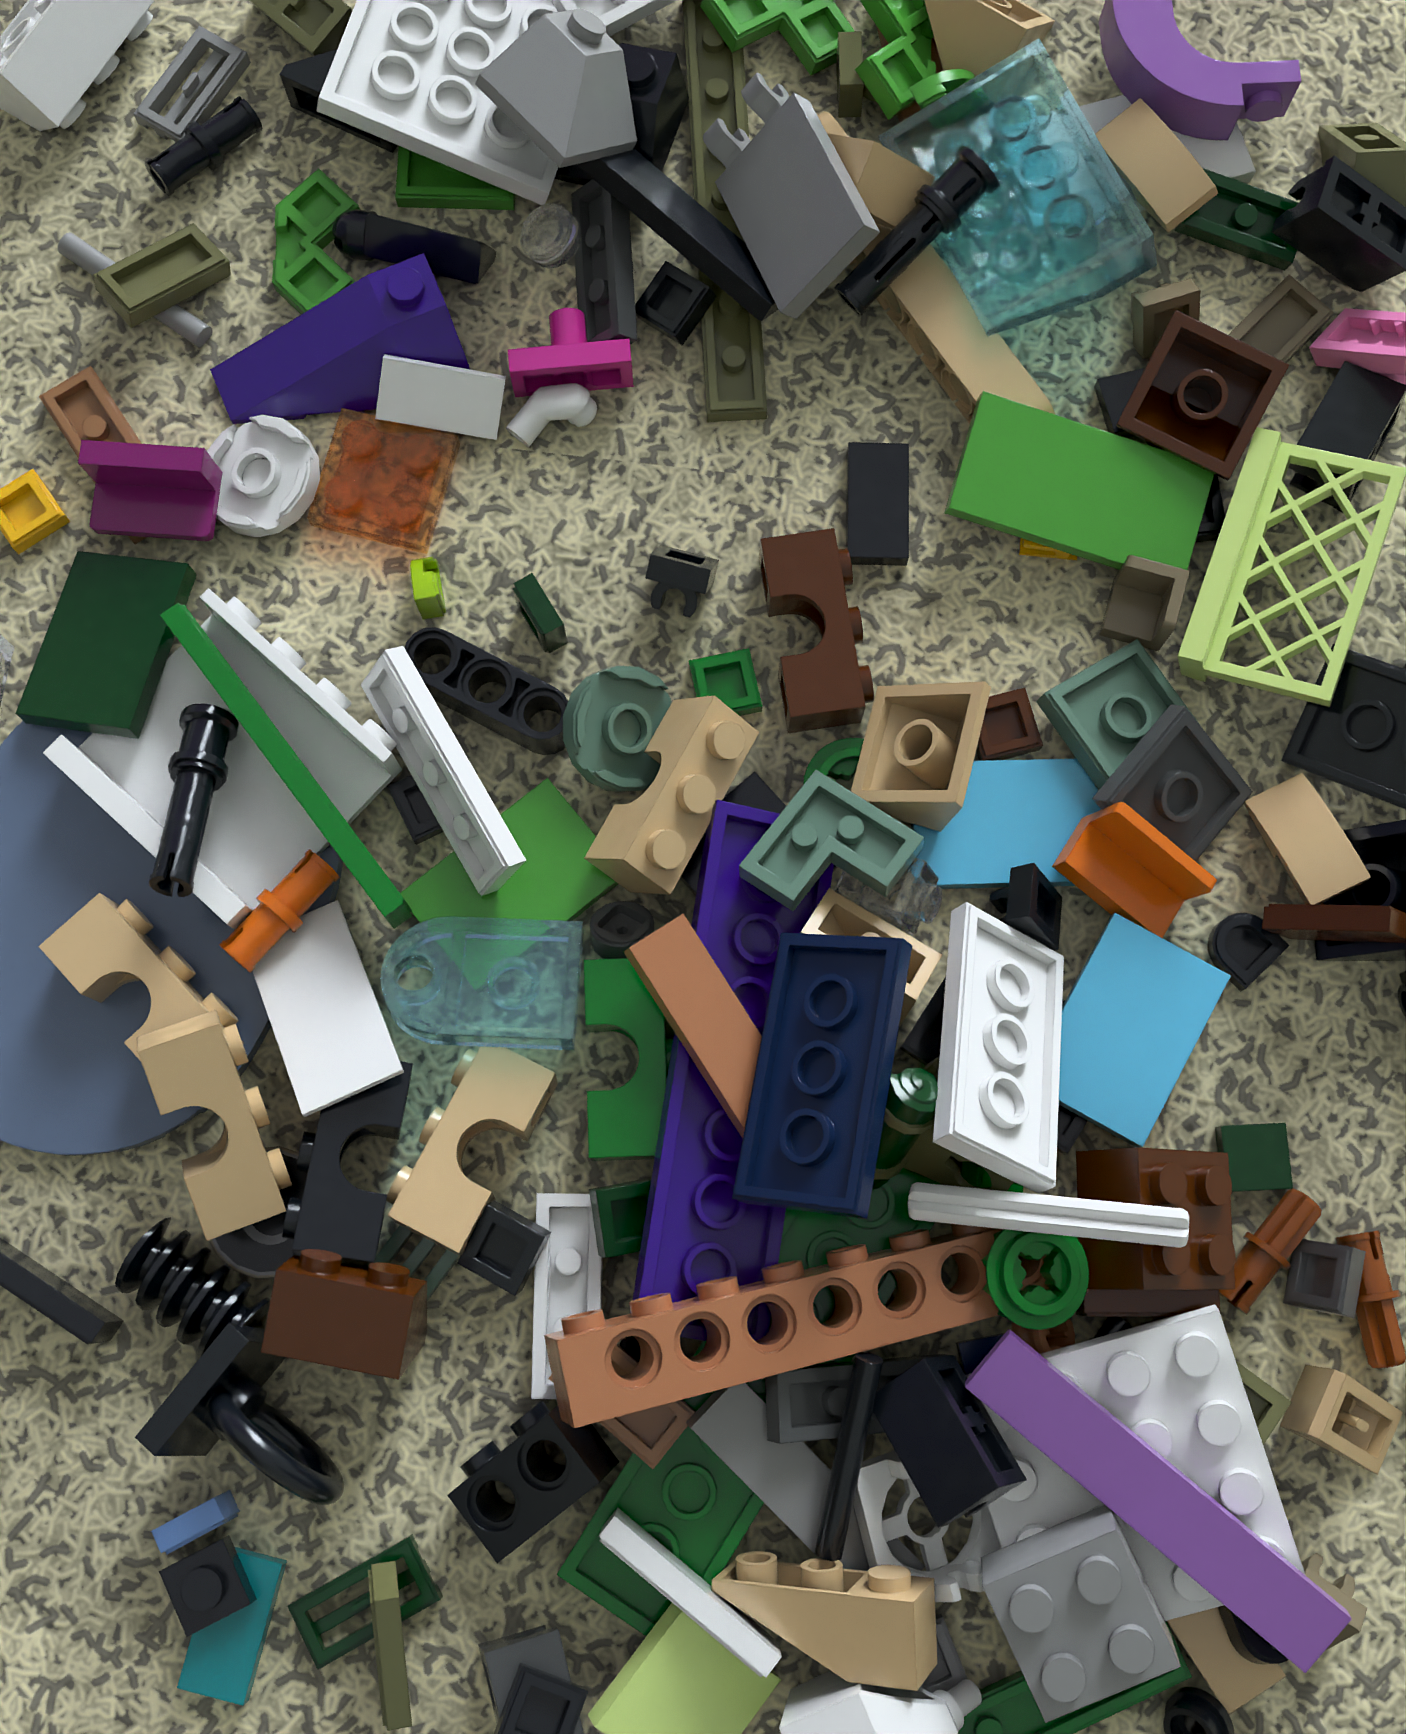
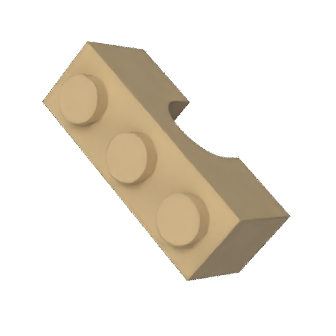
(655, 836)
(110, 947)
(492, 1093)
(236, 1177)

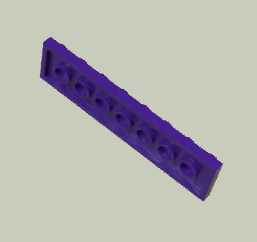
(690, 1219)

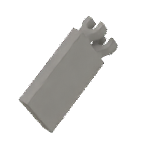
(790, 196)

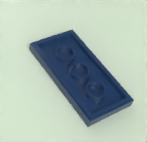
(823, 1073)

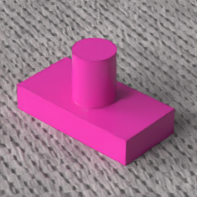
(571, 358)

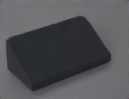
(445, 252)

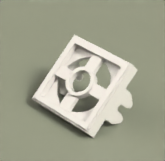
(964, 1571)

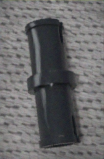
(204, 146)

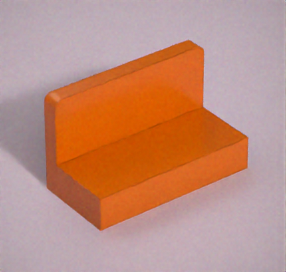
(1131, 868)

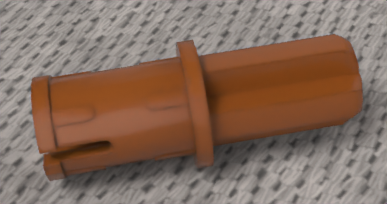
(1271, 1247)
(1375, 1304)

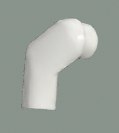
(552, 403)

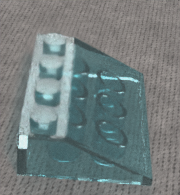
(1060, 218)

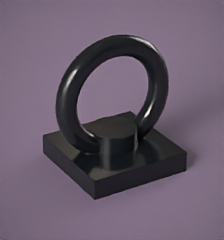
(226, 1402)

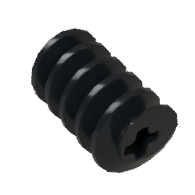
(184, 1288)

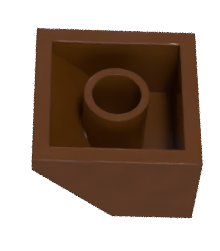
(1202, 395)
(346, 1314)

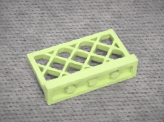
(1237, 551)

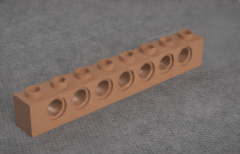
(593, 1392)

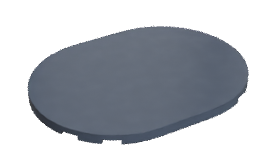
(63, 1056)

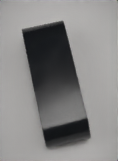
(474, 667)

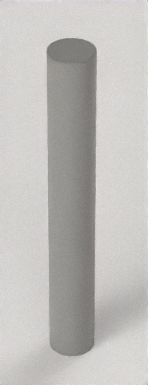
(174, 317)

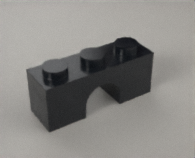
(332, 1210)

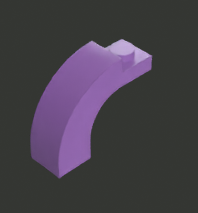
(1181, 84)

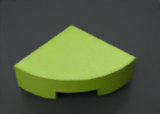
(427, 587)

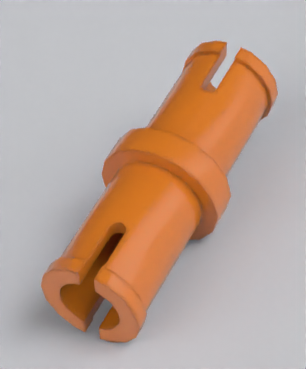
(279, 910)

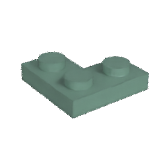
(828, 827)

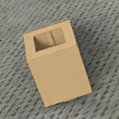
(855, 1622)

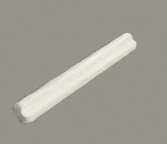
(1049, 1214)

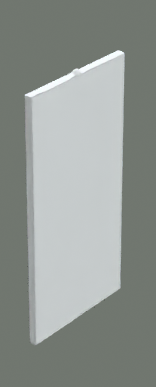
(325, 1012)

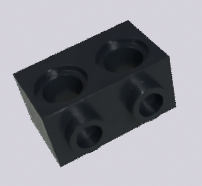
(537, 1482)

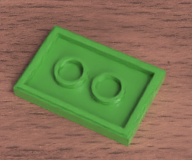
(548, 885)

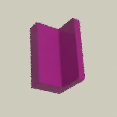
(152, 490)

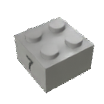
(1078, 1613)

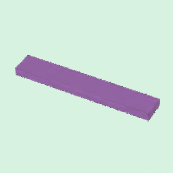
(1158, 1501)

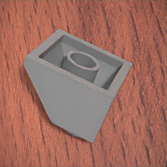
(565, 88)

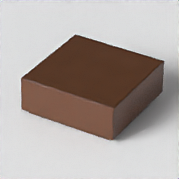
(1008, 727)

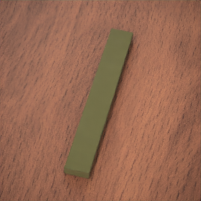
(729, 332)

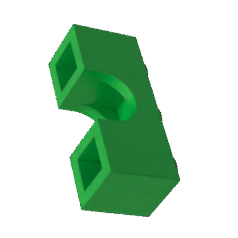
(628, 1118)

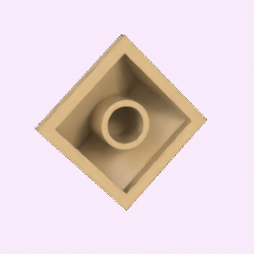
(921, 750)

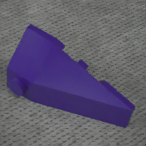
(337, 348)

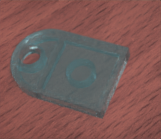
(490, 982)

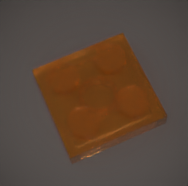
(384, 481)

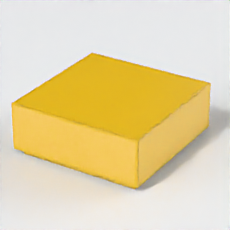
(29, 512)

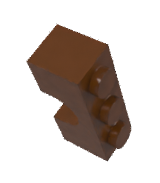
(808, 578)

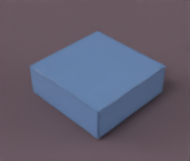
(196, 1522)

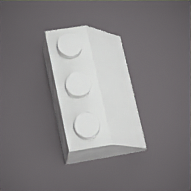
(58, 51)

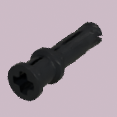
(936, 212)
(196, 774)

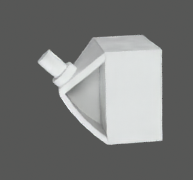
(842, 1707)

